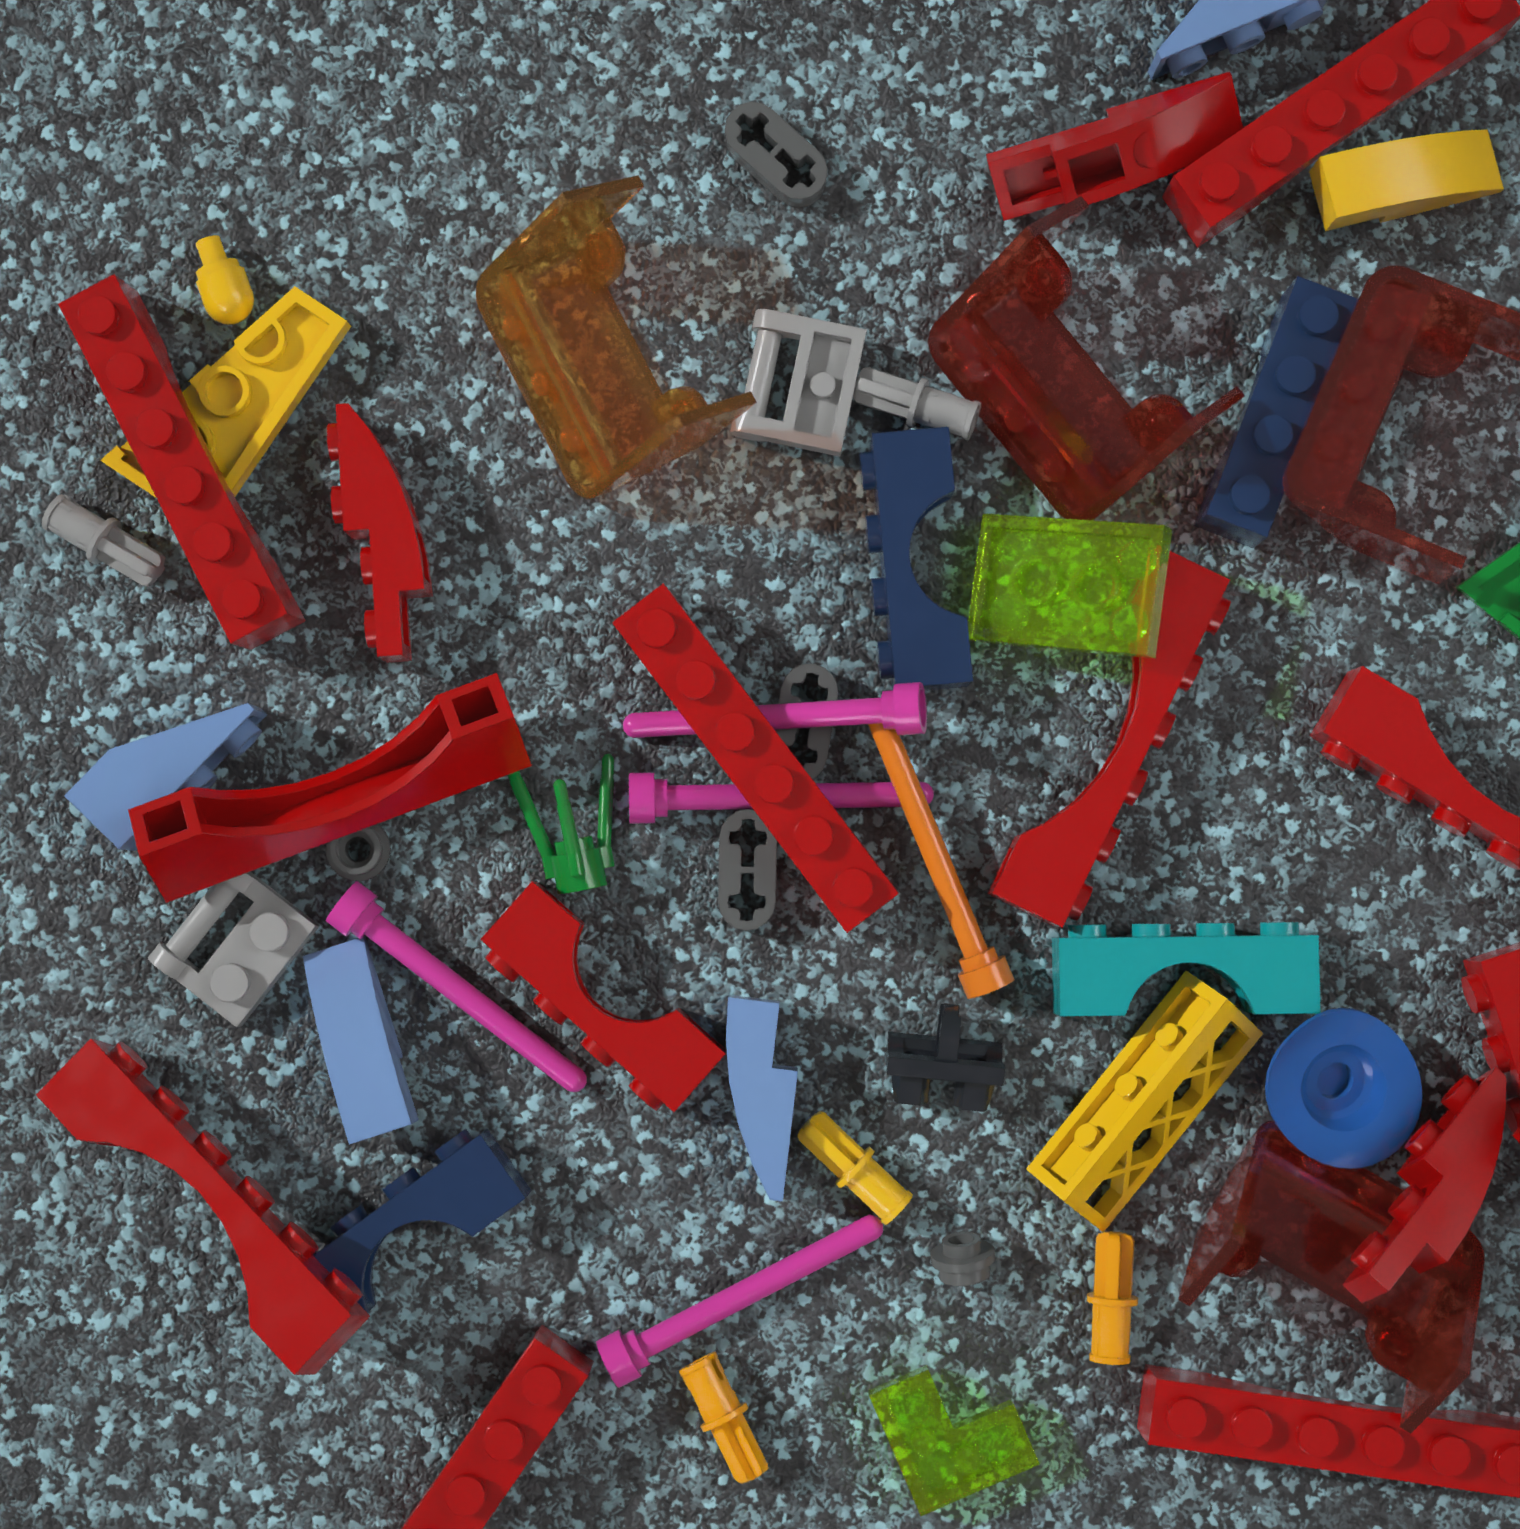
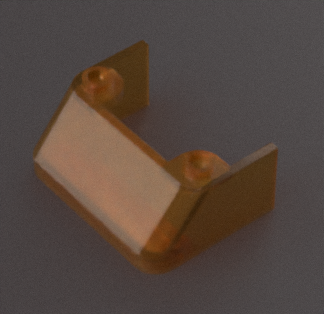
(576, 355)

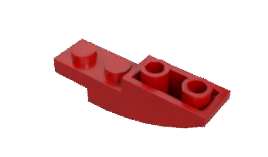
(1118, 152)
(378, 507)
(1447, 1182)

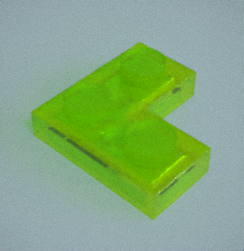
(944, 1458)

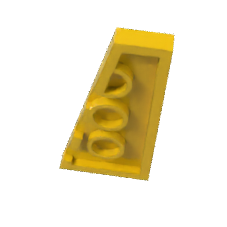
(253, 387)

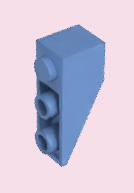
(1224, 25)
(159, 767)

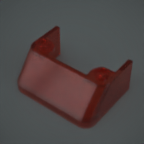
(1394, 326)
(1044, 389)
(1310, 1225)

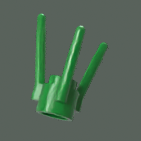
(576, 861)

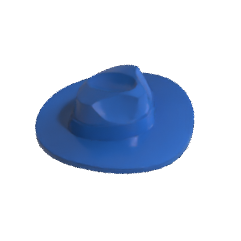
(1344, 1089)

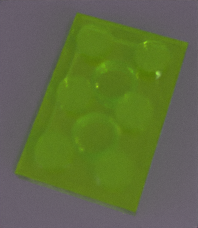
(1069, 584)

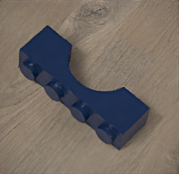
(1290, 372)
(909, 480)
(464, 1190)

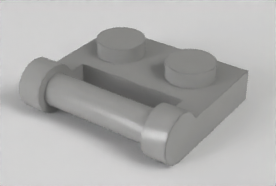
(819, 386)
(248, 958)

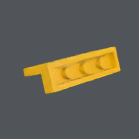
(1139, 1095)

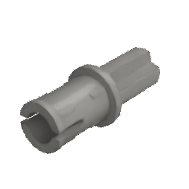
(916, 402)
(103, 540)

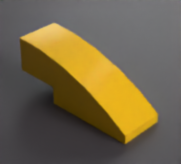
(1404, 177)

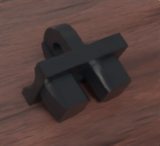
(969, 1063)

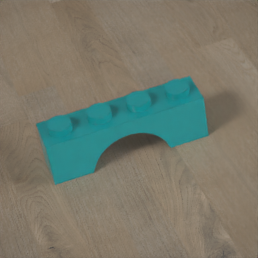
(1266, 971)

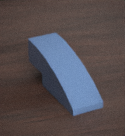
(358, 1041)
(759, 1089)

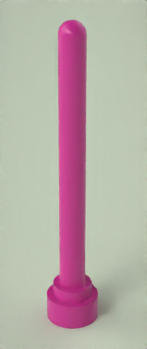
(897, 709)
(655, 798)
(361, 916)
(630, 1352)

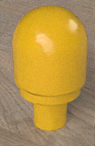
(222, 283)

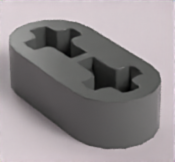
(786, 144)
(818, 737)
(731, 868)

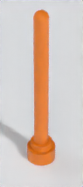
(981, 965)

